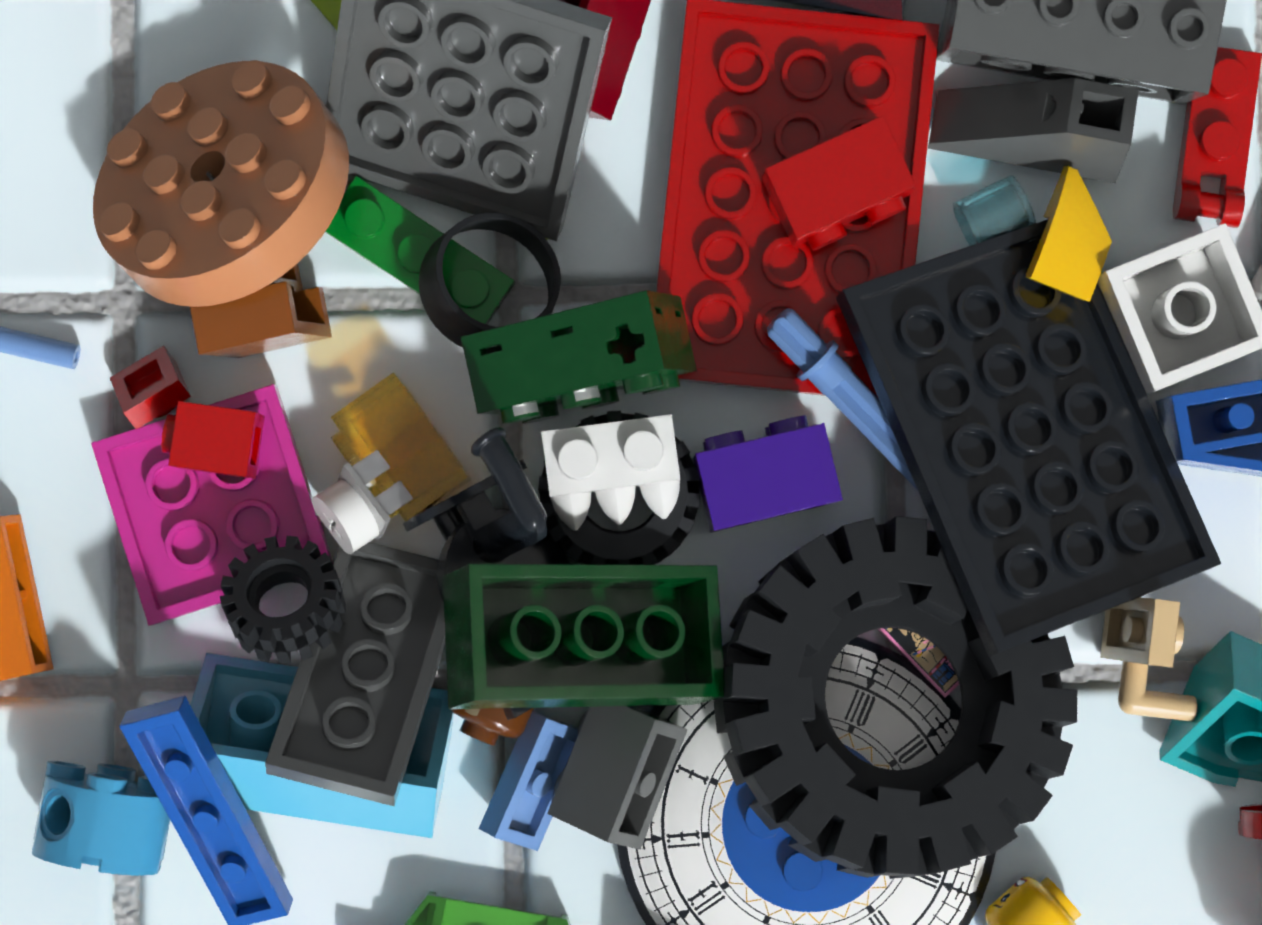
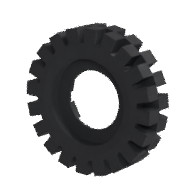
(806, 777)

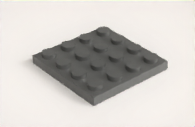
(469, 100)

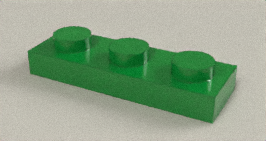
(398, 243)

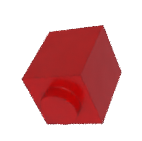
(213, 439)

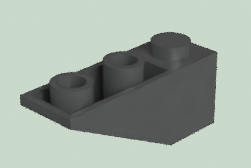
(1039, 125)

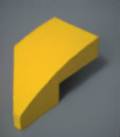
(1072, 241)

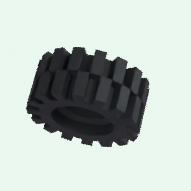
(273, 568)

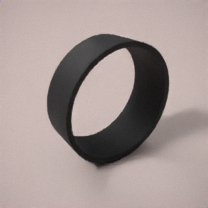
(434, 294)

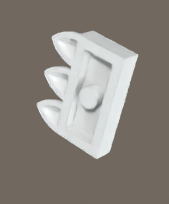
(611, 463)

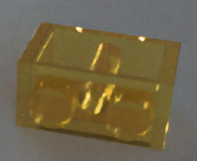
(396, 426)

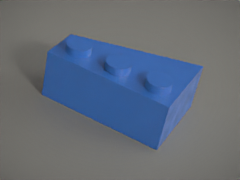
(1216, 427)

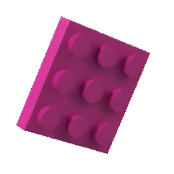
(191, 524)

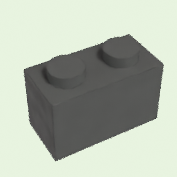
(617, 773)

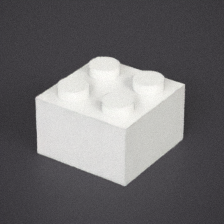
(1184, 308)

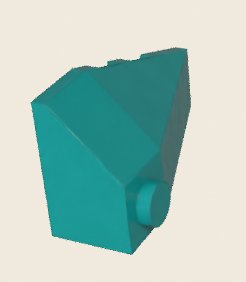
(1227, 728)

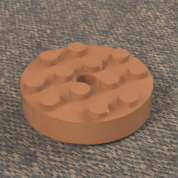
(272, 195)

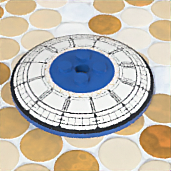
(722, 866)

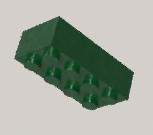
(582, 635)

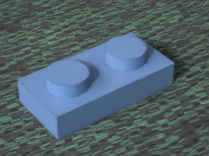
(528, 782)

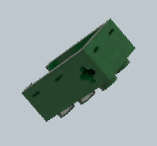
(580, 357)

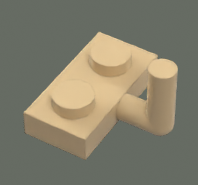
(1140, 636)

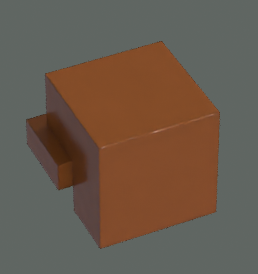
(264, 320)

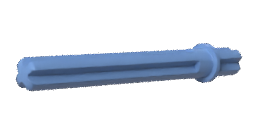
(836, 381)

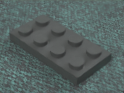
(365, 693)

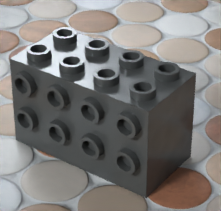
(1136, 44)

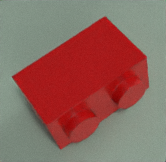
(839, 183)

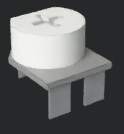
(351, 508)

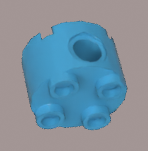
(100, 820)

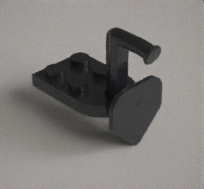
(489, 535)

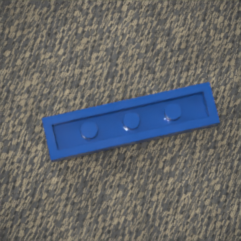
(206, 811)

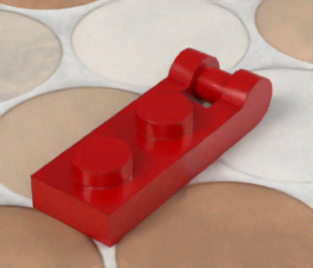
(1218, 141)

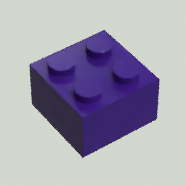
(766, 475)

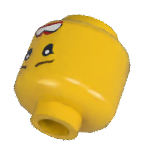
(1032, 904)

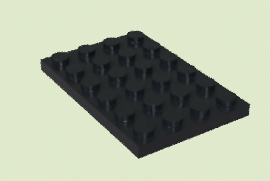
(1026, 439)

